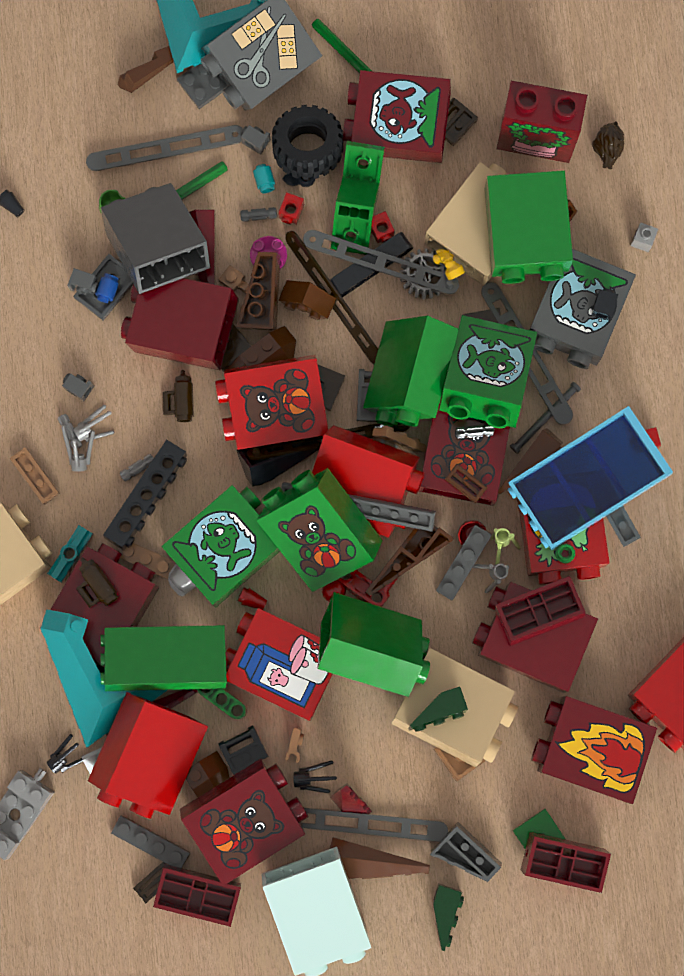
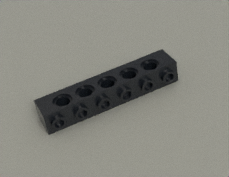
(167, 452)

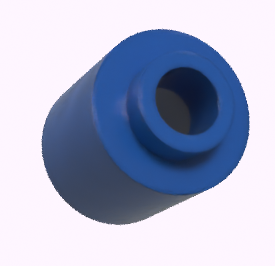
(107, 288)

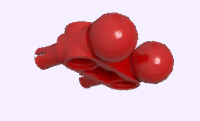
(356, 585)

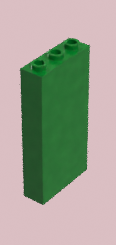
(164, 658)

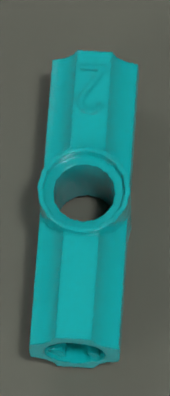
(63, 565)

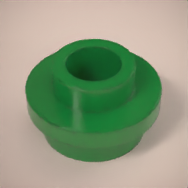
(571, 553)

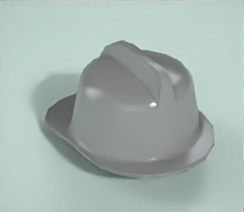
(179, 581)

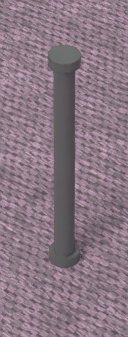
(543, 419)

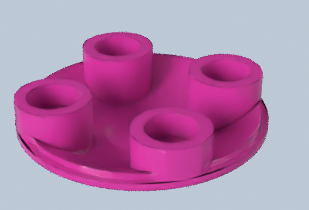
(269, 244)

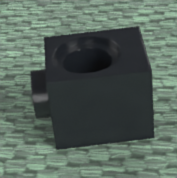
(604, 304)

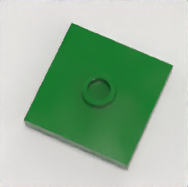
(539, 823)

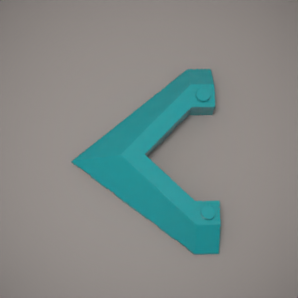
(189, 32)
(80, 677)

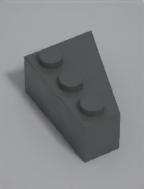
(466, 852)

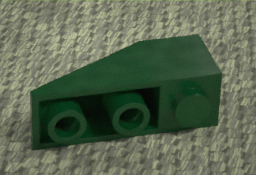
(445, 705)
(445, 908)

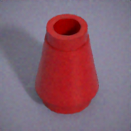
(251, 599)

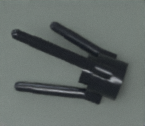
(58, 761)
(302, 779)

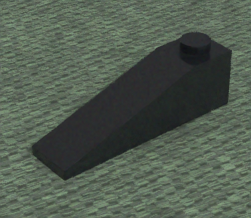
(269, 468)

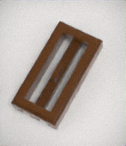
(465, 483)

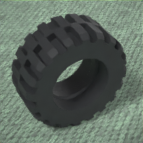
(307, 121)

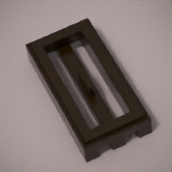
(142, 893)

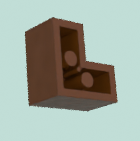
(307, 298)

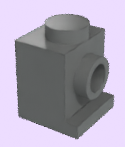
(255, 138)
(83, 282)
(77, 386)

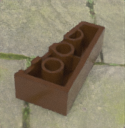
(261, 297)

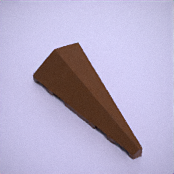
(140, 75)
(415, 549)
(371, 863)

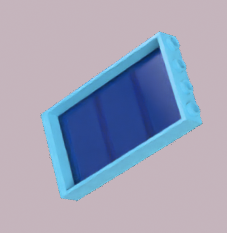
(589, 478)

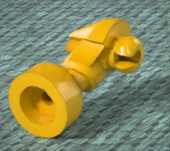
(453, 269)

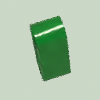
(228, 706)

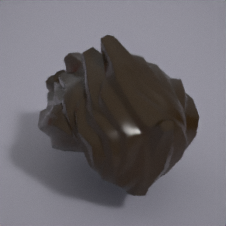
(609, 144)

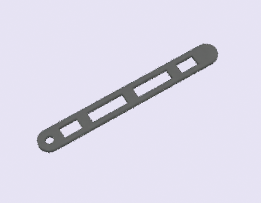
(97, 160)
(445, 286)
(562, 412)
(435, 831)

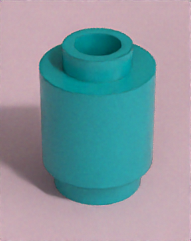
(264, 178)

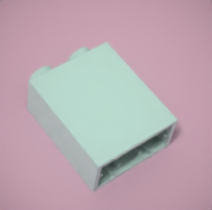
(316, 912)

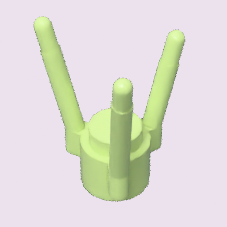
(502, 539)

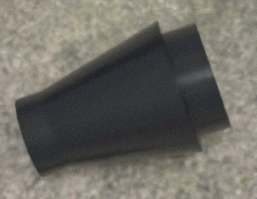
(10, 203)

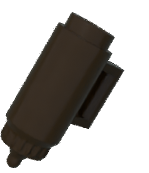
(182, 399)
(97, 582)

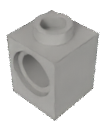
(644, 237)

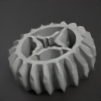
(421, 258)

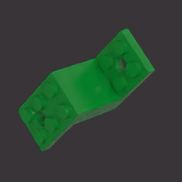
(357, 194)

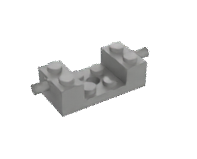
(30, 798)

